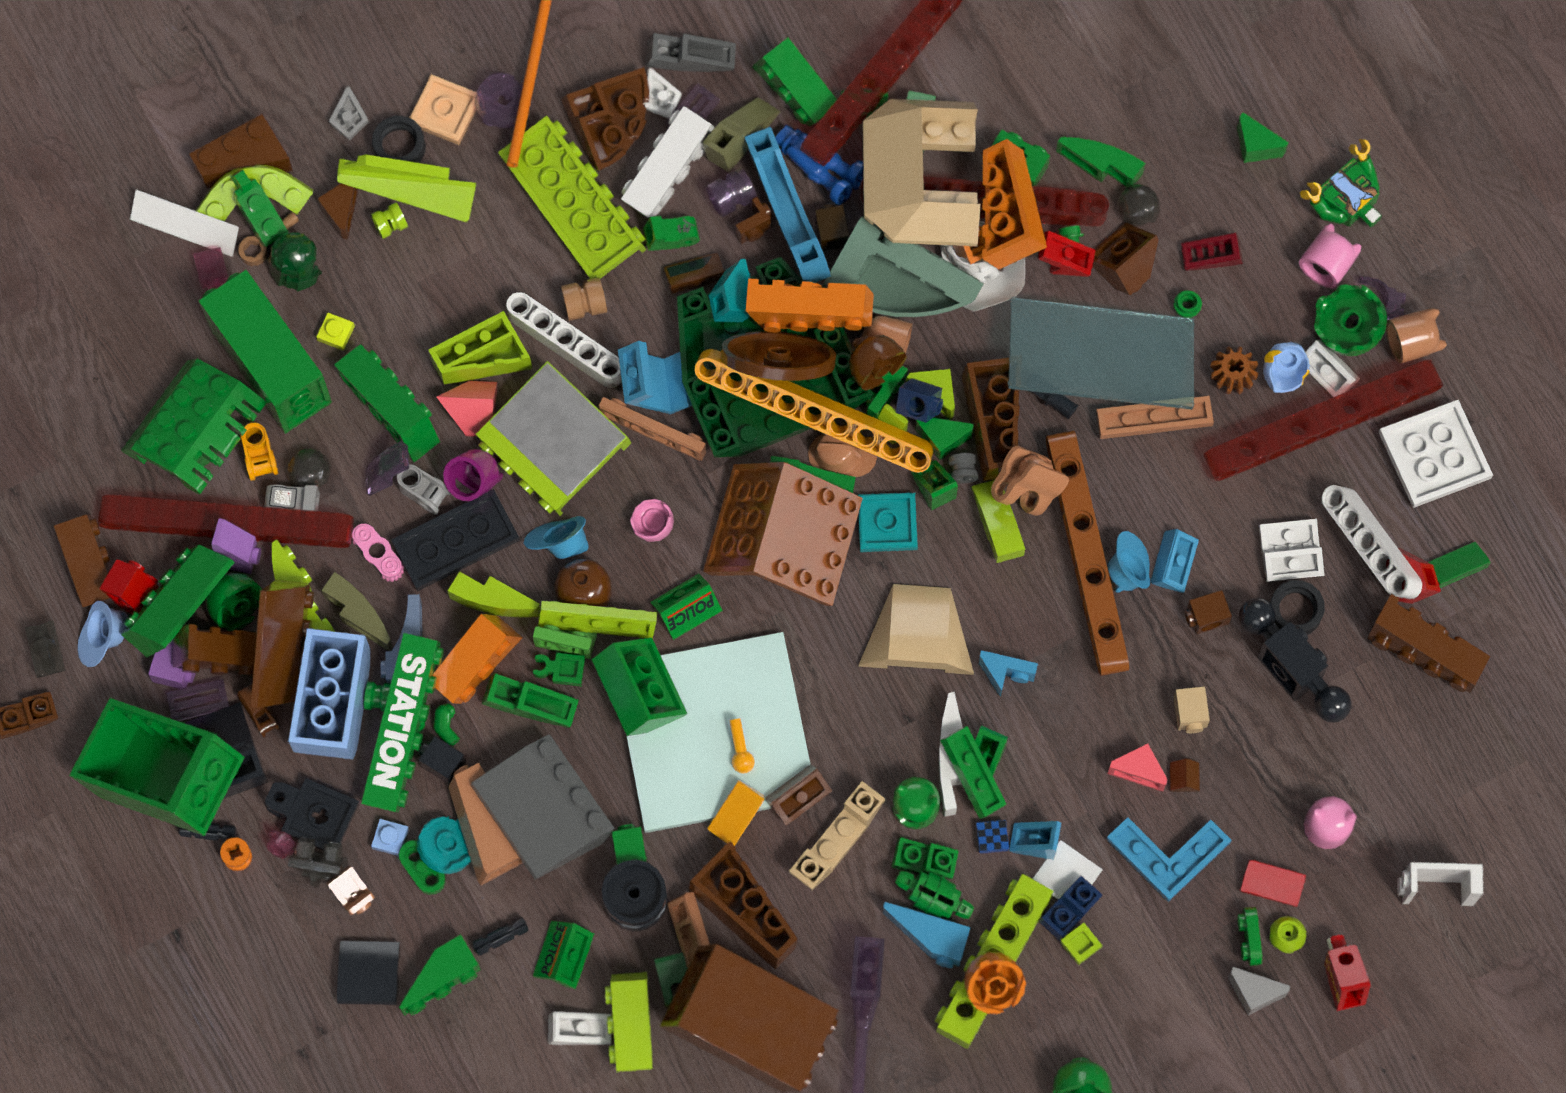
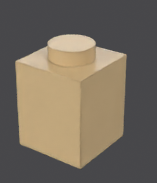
(1191, 709)

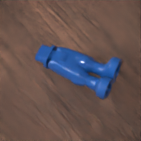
(839, 190)

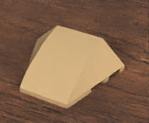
(918, 631)

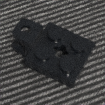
(302, 804)

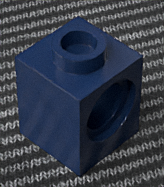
(910, 405)

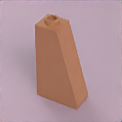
(485, 841)

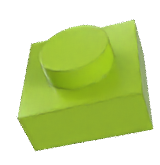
(1081, 944)

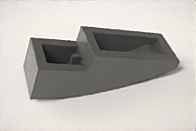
(690, 53)

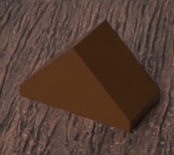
(339, 207)

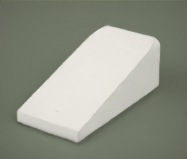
(578, 1029)

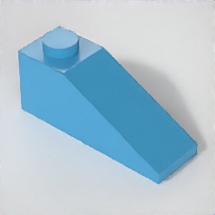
(935, 936)

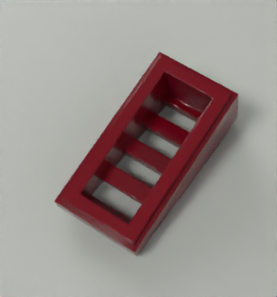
(1213, 261)

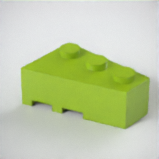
(481, 352)
(629, 1021)

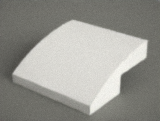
(1291, 550)

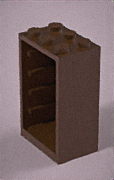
(750, 1018)

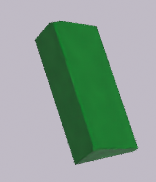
(1460, 564)

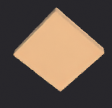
(445, 109)

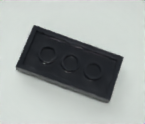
(455, 540)

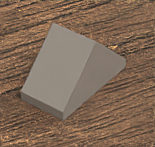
(1256, 991)

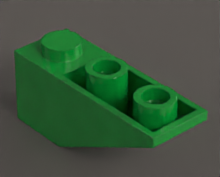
(444, 969)

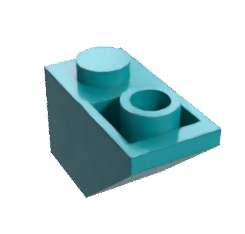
(730, 294)

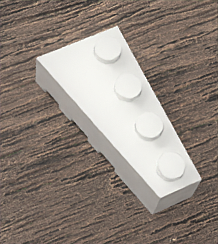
(667, 163)

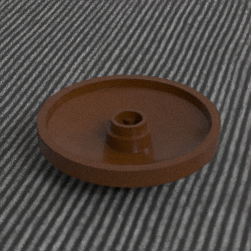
(778, 356)

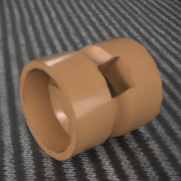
(584, 299)

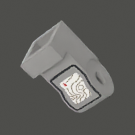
(292, 497)

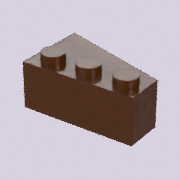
(240, 148)
(84, 557)
(214, 650)

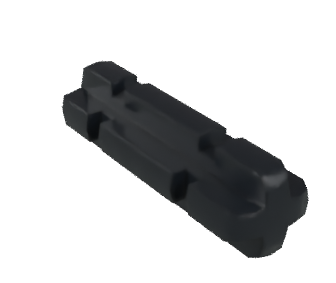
(214, 832)
(500, 936)

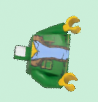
(1348, 192)

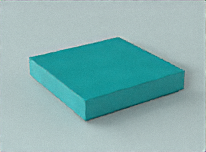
(888, 522)

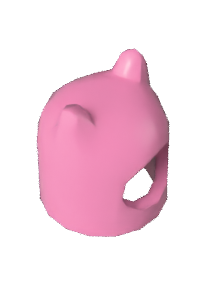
(1332, 254)
(1329, 822)

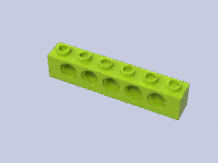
(1024, 891)

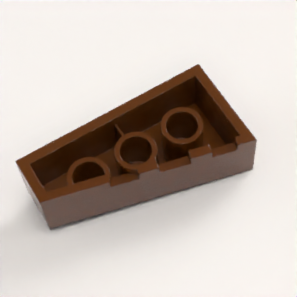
(992, 411)
(743, 906)

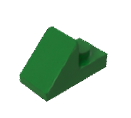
(886, 391)

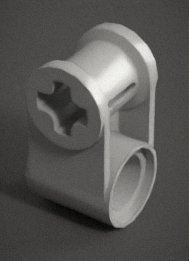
(426, 491)

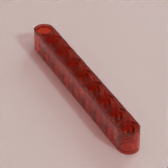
(201, 519)

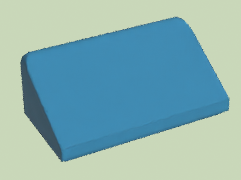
(1174, 560)

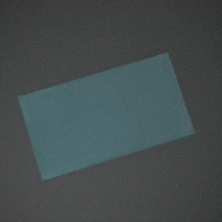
(1101, 353)

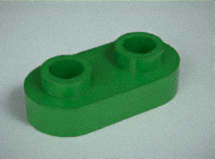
(420, 871)
(1251, 948)

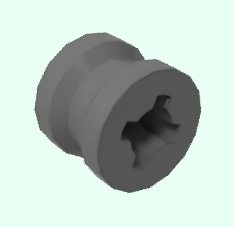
(963, 467)

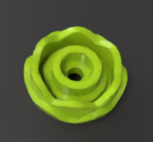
(1281, 941)

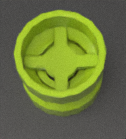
(395, 218)

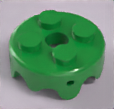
(1337, 307)

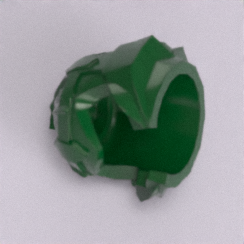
(293, 261)

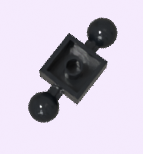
(1294, 660)

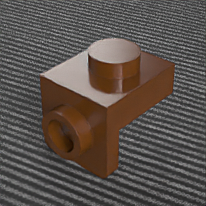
(753, 227)

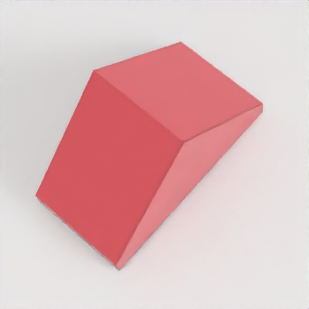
(1140, 767)

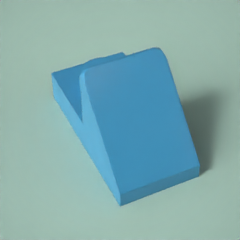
(999, 666)

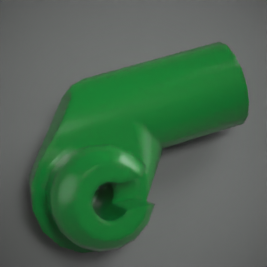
(441, 724)

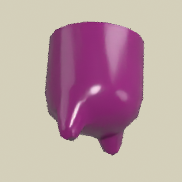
(473, 469)

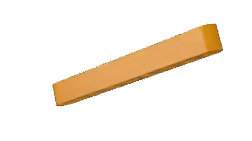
(823, 422)

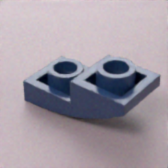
(1070, 908)

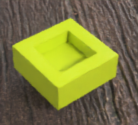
(335, 331)

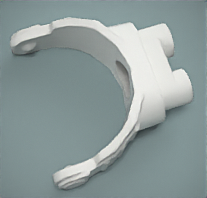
(979, 270)

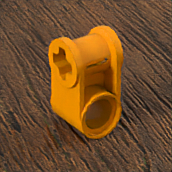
(259, 456)

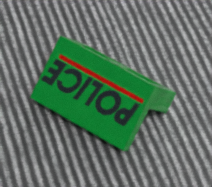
(686, 606)
(563, 954)

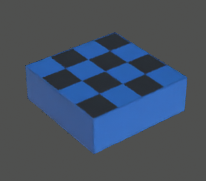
(992, 836)

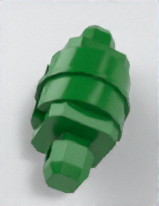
(931, 904)

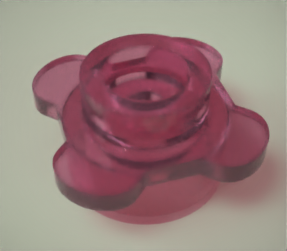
(280, 844)

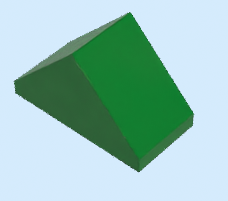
(1258, 141)
(944, 435)
(936, 485)
(991, 747)

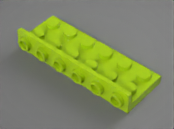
(574, 200)

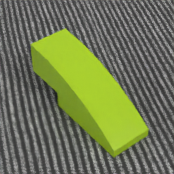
(998, 524)
(492, 597)

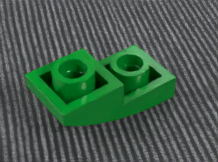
(920, 857)

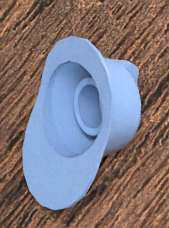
(100, 633)

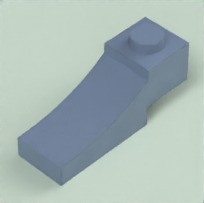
(411, 626)

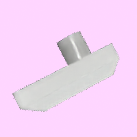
(662, 95)

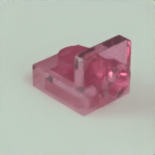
(211, 268)

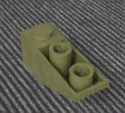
(727, 141)

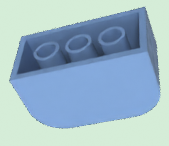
(330, 694)

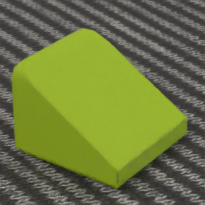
(890, 417)

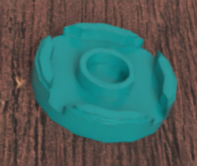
(443, 846)

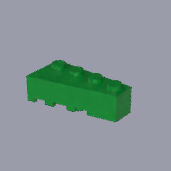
(388, 401)

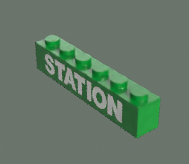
(401, 723)

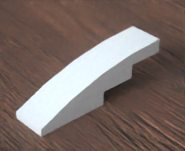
(947, 774)

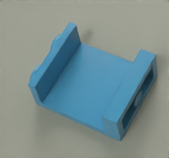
(652, 380)

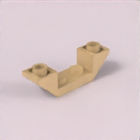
(839, 837)

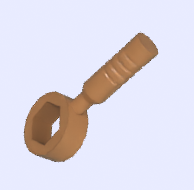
(288, 221)

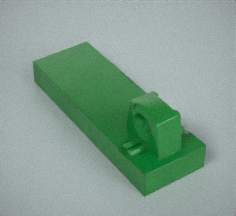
(973, 772)

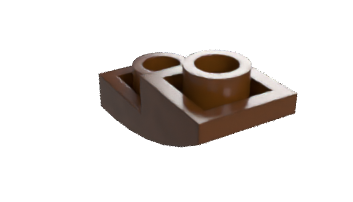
(27, 715)

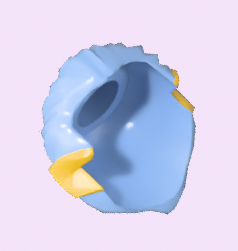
(1286, 367)

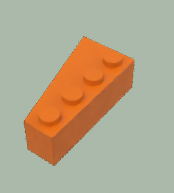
(1010, 207)

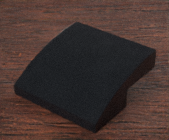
(368, 973)

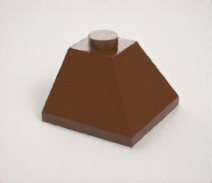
(1126, 258)

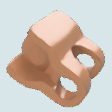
(1029, 477)

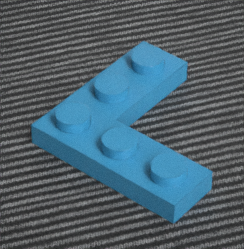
(1167, 874)

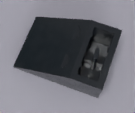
(233, 729)

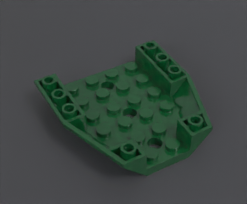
(728, 421)

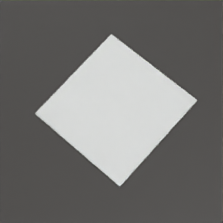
(1065, 870)

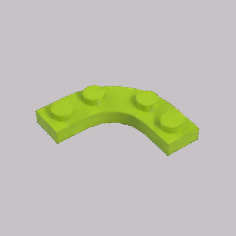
(274, 181)

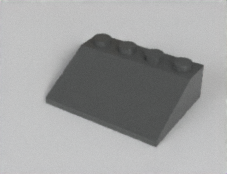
(543, 807)

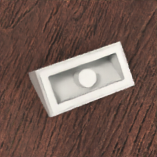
(1330, 369)

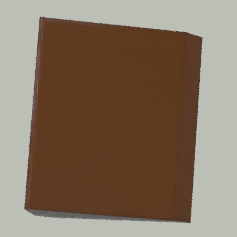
(1184, 776)

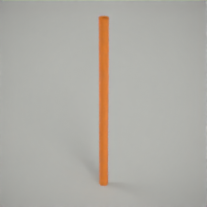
(528, 84)

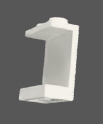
(1467, 874)

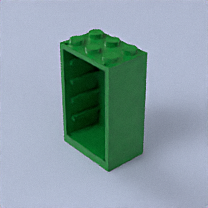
(265, 350)
(157, 766)

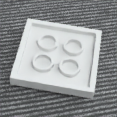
(1435, 453)

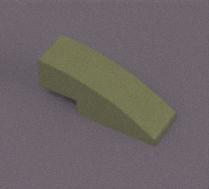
(356, 610)

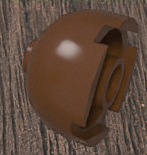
(874, 359)
(583, 583)

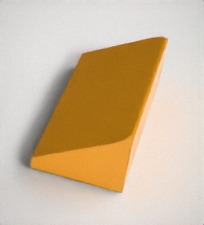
(736, 812)

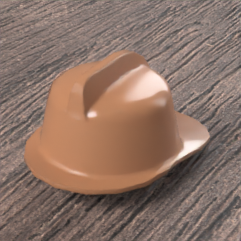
(840, 457)

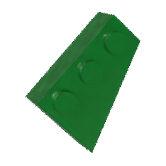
(795, 82)

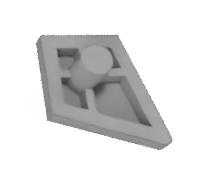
(348, 115)

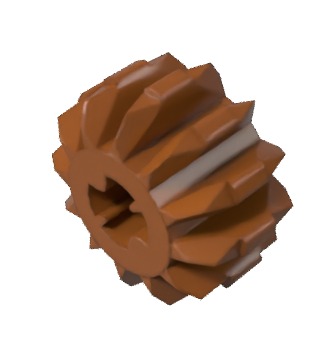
(1234, 360)

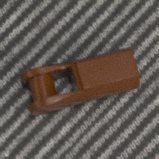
(245, 697)

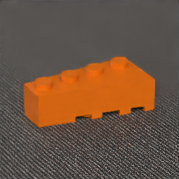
(809, 306)

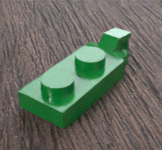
(257, 209)

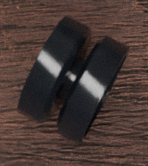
(626, 880)

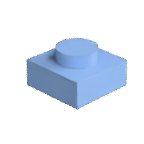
(389, 837)

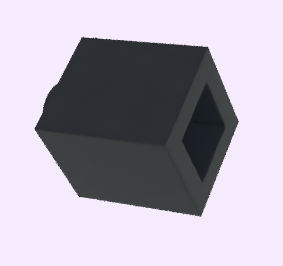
(441, 759)

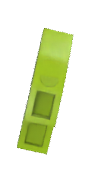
(286, 570)

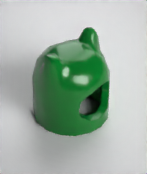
(917, 802)

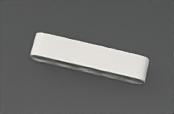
(558, 328)
(1382, 547)

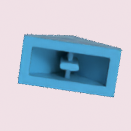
(1036, 839)

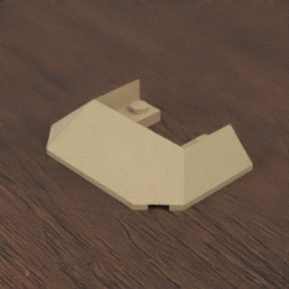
(894, 172)

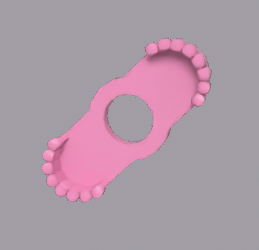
(389, 564)

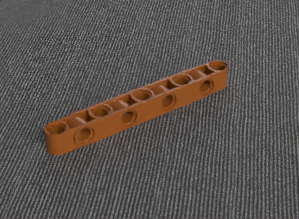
(1088, 556)

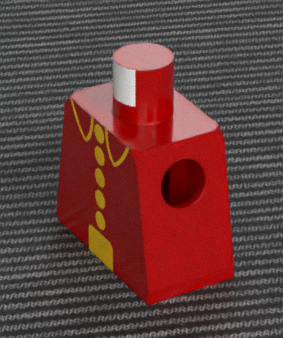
(1346, 974)

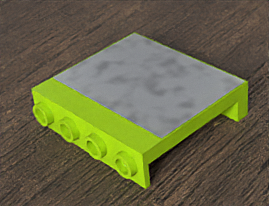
(551, 438)

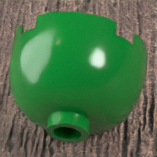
(233, 601)
(1082, 1077)

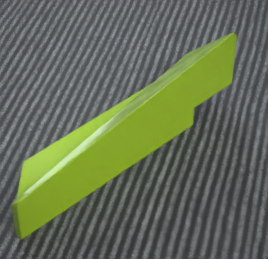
(410, 183)

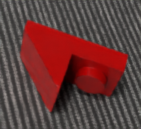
(1066, 256)

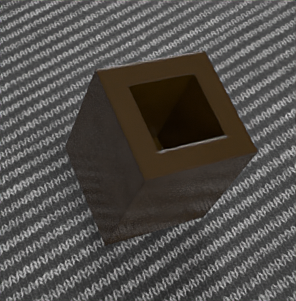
(831, 227)

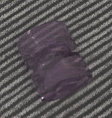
(732, 191)

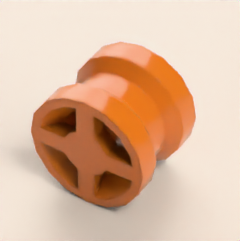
(240, 859)

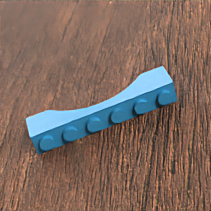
(787, 206)

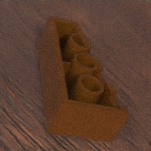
(1427, 646)

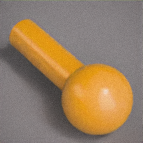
(742, 760)

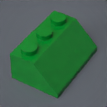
(639, 686)

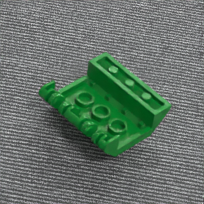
(190, 420)

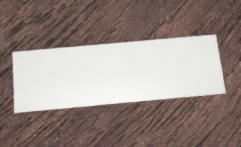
(184, 222)

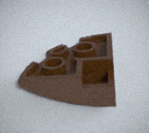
(609, 116)

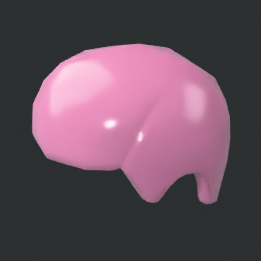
(652, 520)

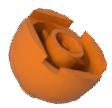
(994, 982)

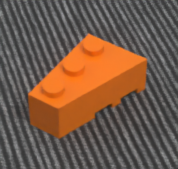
(475, 657)

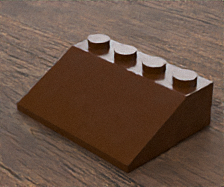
(280, 641)

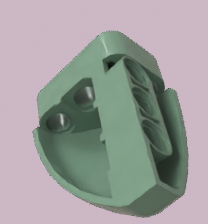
(902, 275)

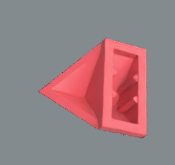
(471, 405)

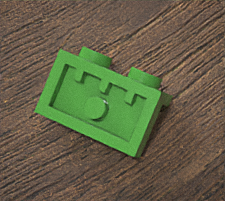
(564, 640)

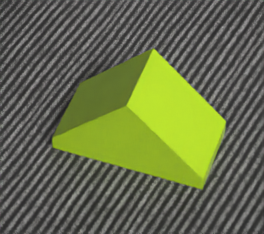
(942, 379)

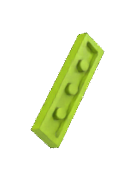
(597, 619)

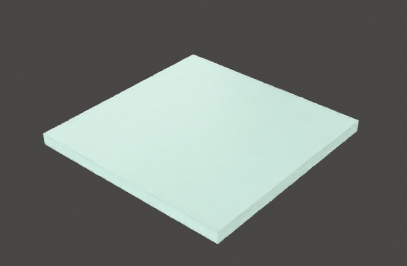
(687, 764)

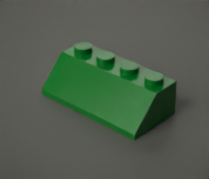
(176, 599)

